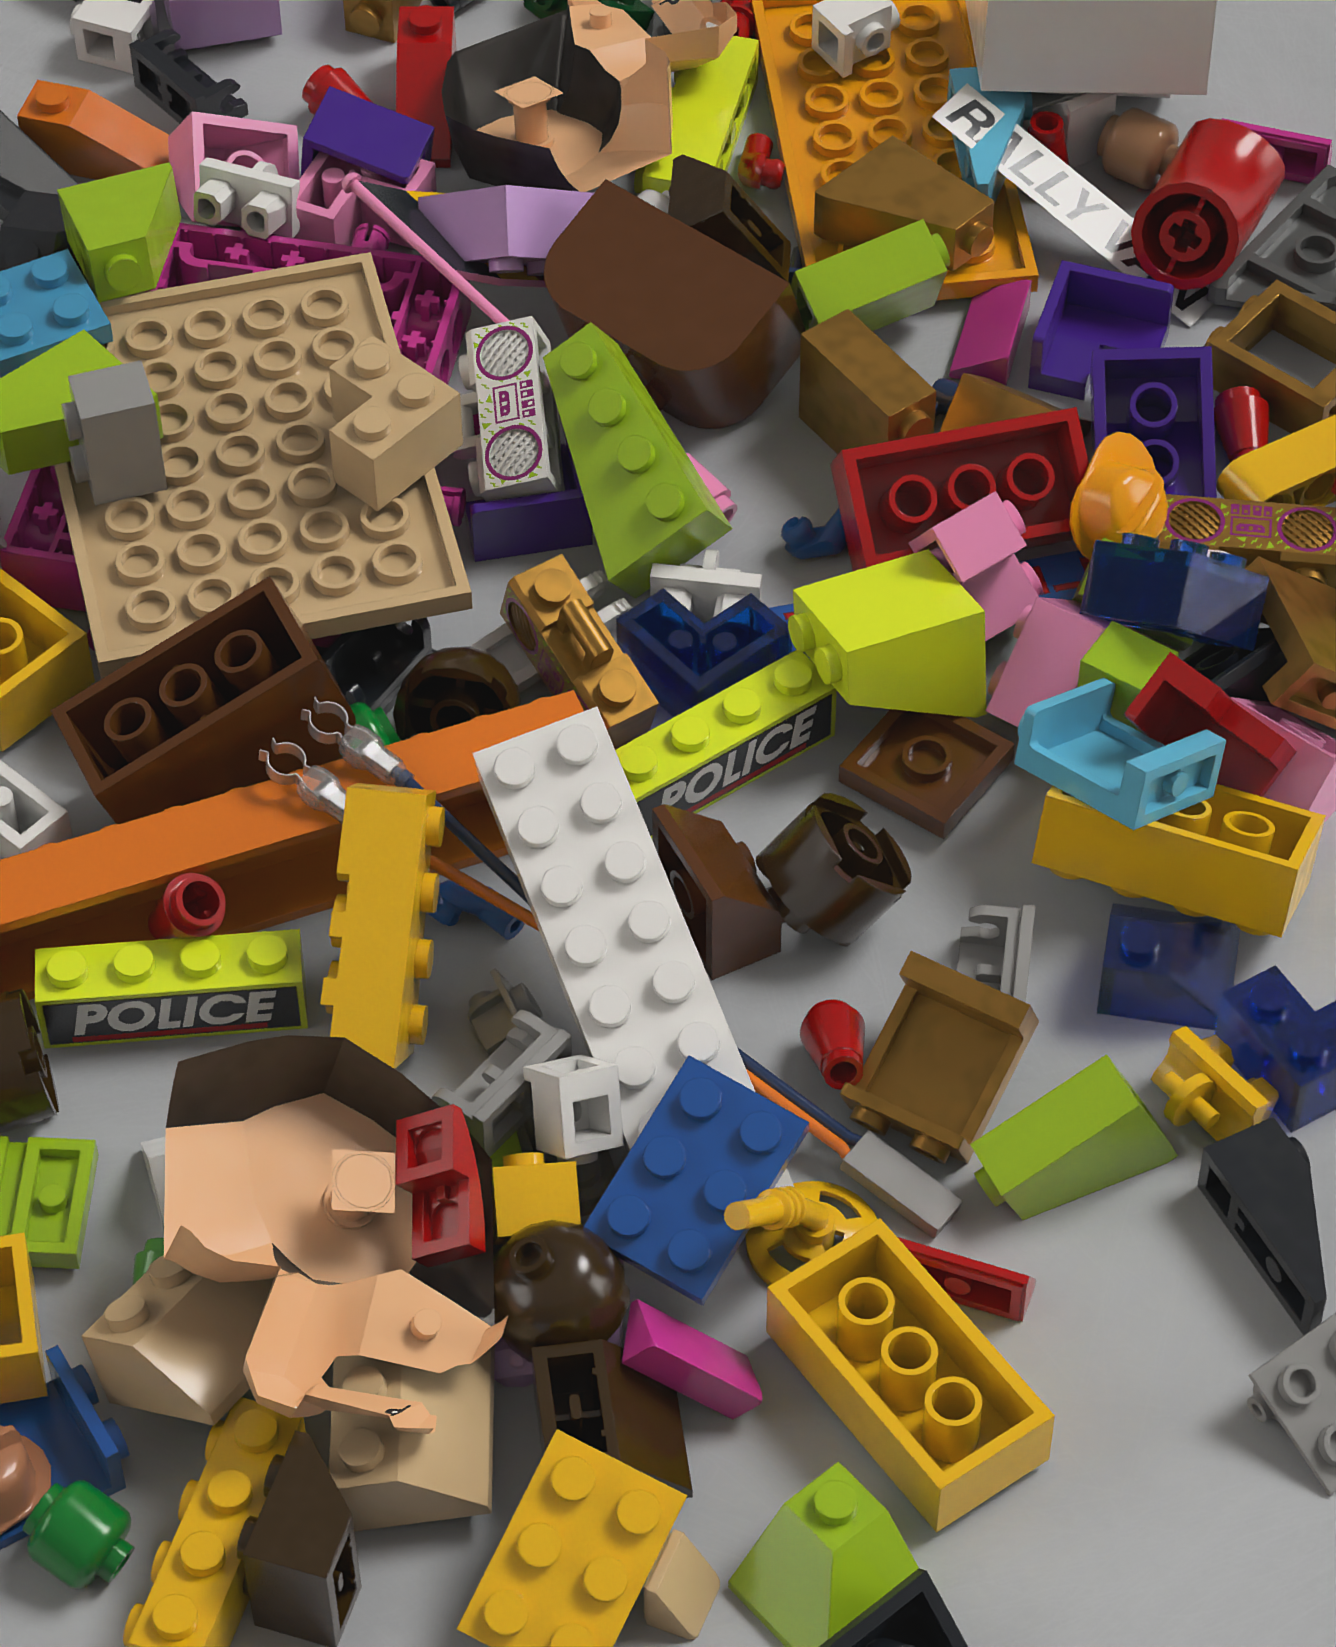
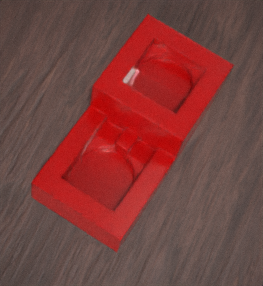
(442, 1174)

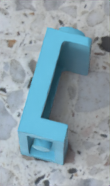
(1111, 765)

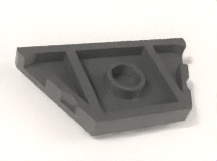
(1292, 248)

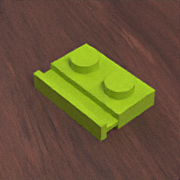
(48, 1196)

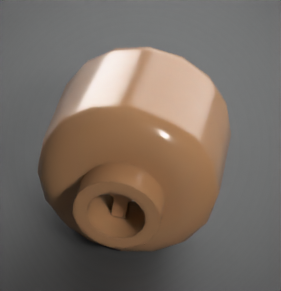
(1137, 147)

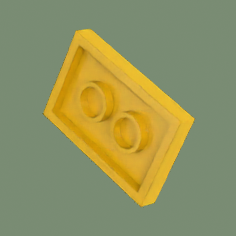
(572, 1552)

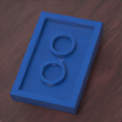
(694, 1158)

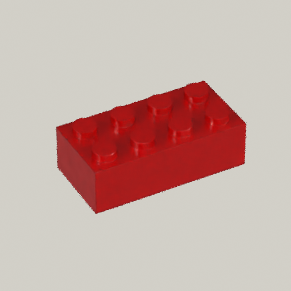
(913, 483)

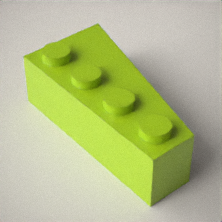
(629, 464)

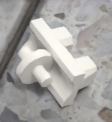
(247, 197)
(705, 588)

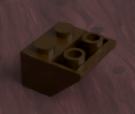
(724, 212)
(610, 1408)
(301, 1550)

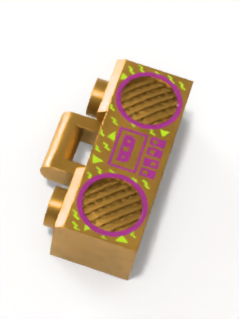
(1282, 533)
(575, 650)

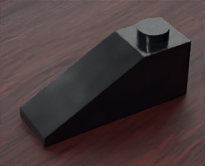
(1266, 1200)

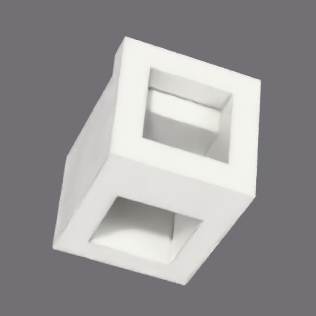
(108, 27)
(852, 30)
(576, 1107)

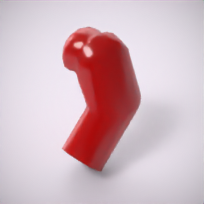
(755, 164)

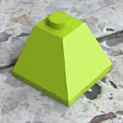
(822, 1561)

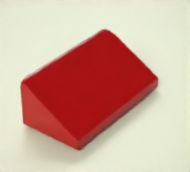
(976, 1282)

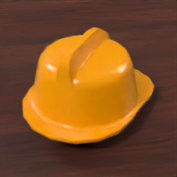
(1118, 494)

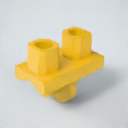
(1207, 1088)

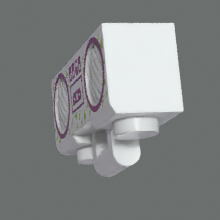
(516, 411)

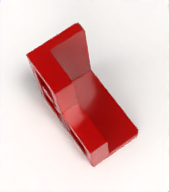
(1185, 702)

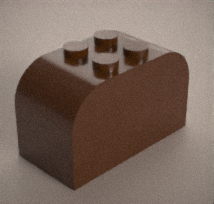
(686, 311)
(202, 707)

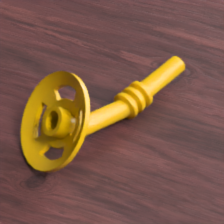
(796, 1221)

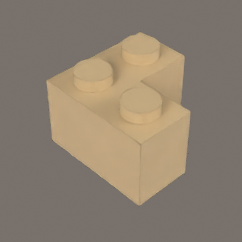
(390, 420)

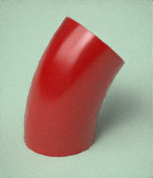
(1206, 204)

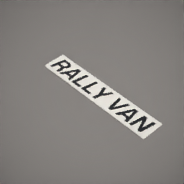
(1061, 192)

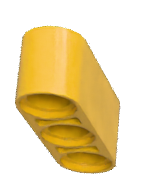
(1288, 470)

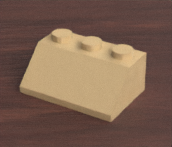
(177, 1342)
(414, 1476)

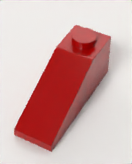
(423, 48)

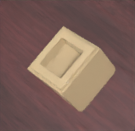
(679, 1588)

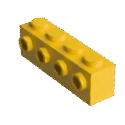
(198, 1575)

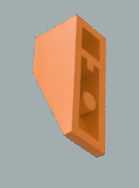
(89, 132)

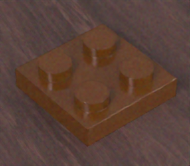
(926, 766)

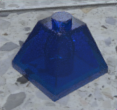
(1166, 966)

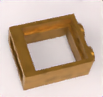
(1297, 318)

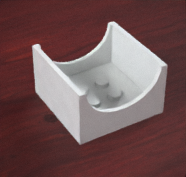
(1093, 45)

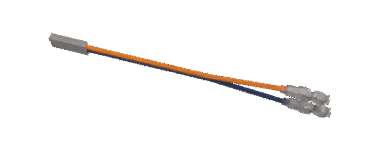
(869, 1161)

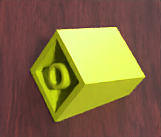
(896, 637)

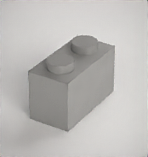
(116, 433)

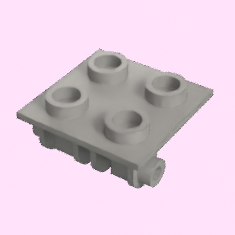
(1301, 1394)

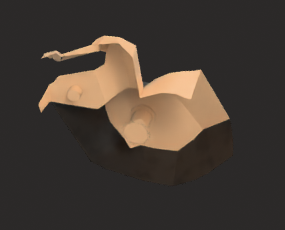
(576, 93)
(291, 1177)

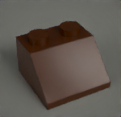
(717, 890)

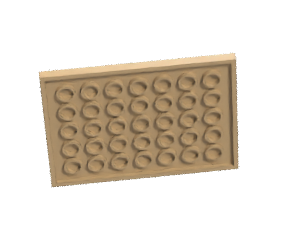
(252, 470)

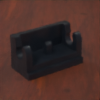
(178, 83)
(376, 660)

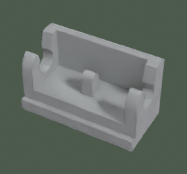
(998, 954)
(495, 1094)

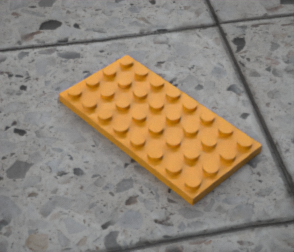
(834, 121)

